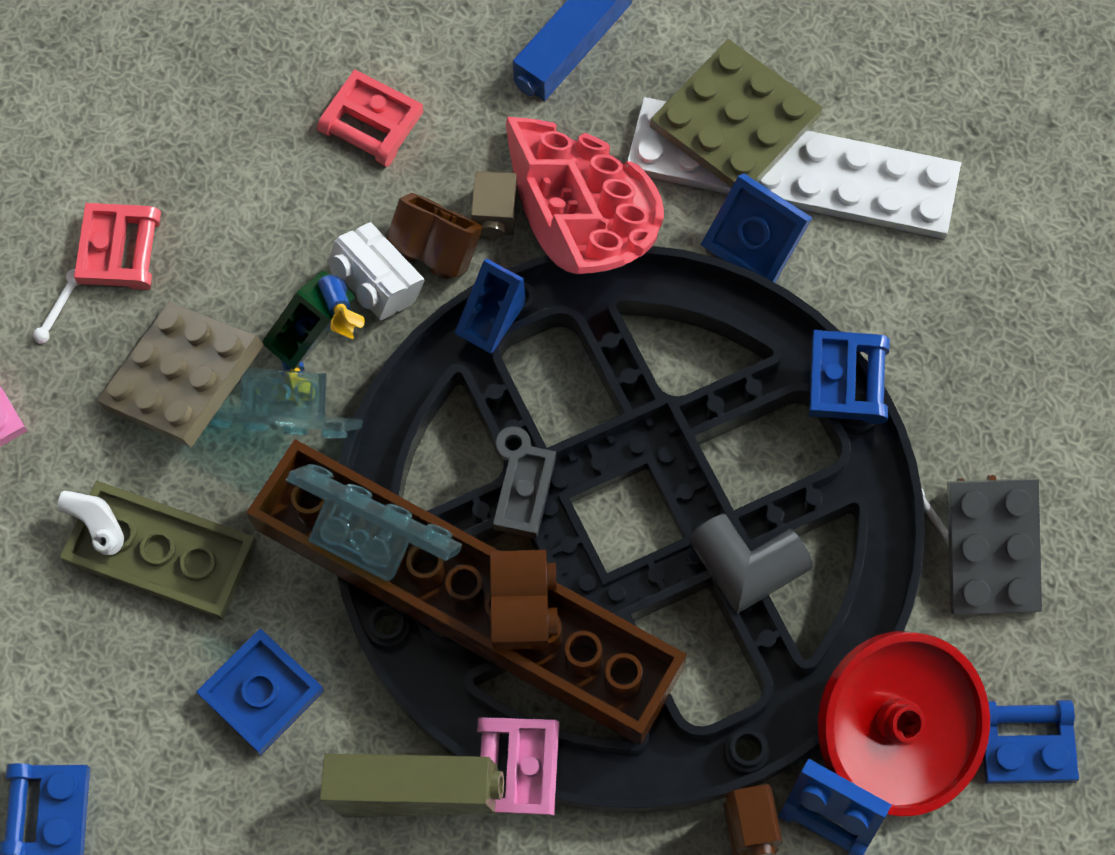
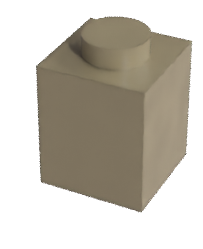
(495, 203)

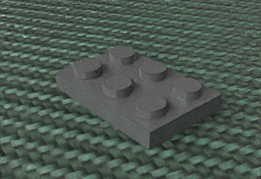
(994, 546)

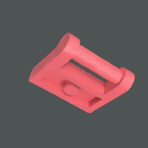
(376, 106)
(104, 242)

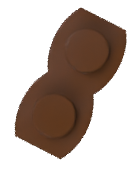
(433, 235)
(521, 599)
(752, 821)

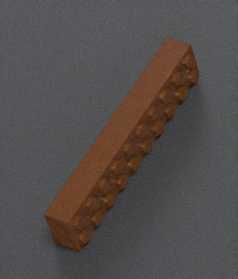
(593, 663)

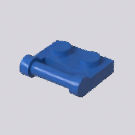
(835, 376)
(1032, 756)
(839, 801)
(60, 809)

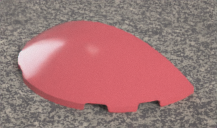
(582, 199)

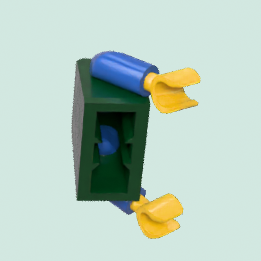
(309, 317)

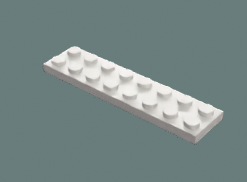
(826, 177)

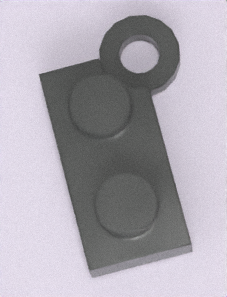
(524, 484)

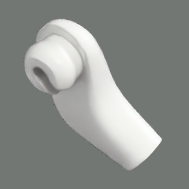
(97, 517)

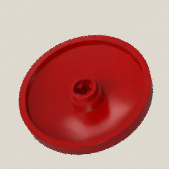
(905, 721)

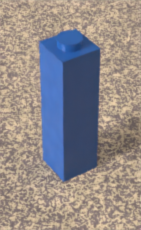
(564, 44)

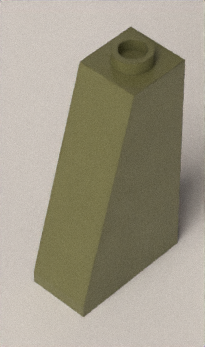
(409, 785)

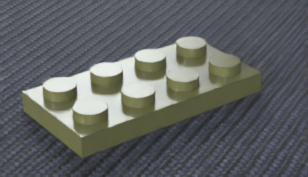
(165, 552)

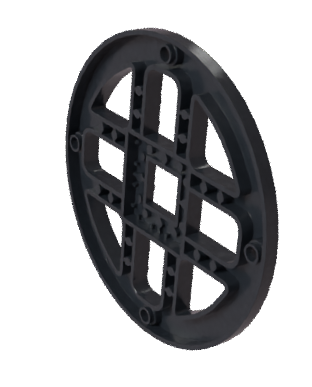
(662, 433)

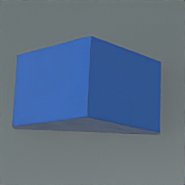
(492, 306)

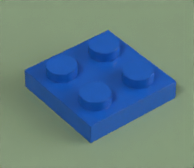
(756, 229)
(260, 691)

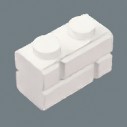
(375, 271)

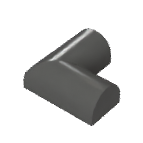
(747, 574)

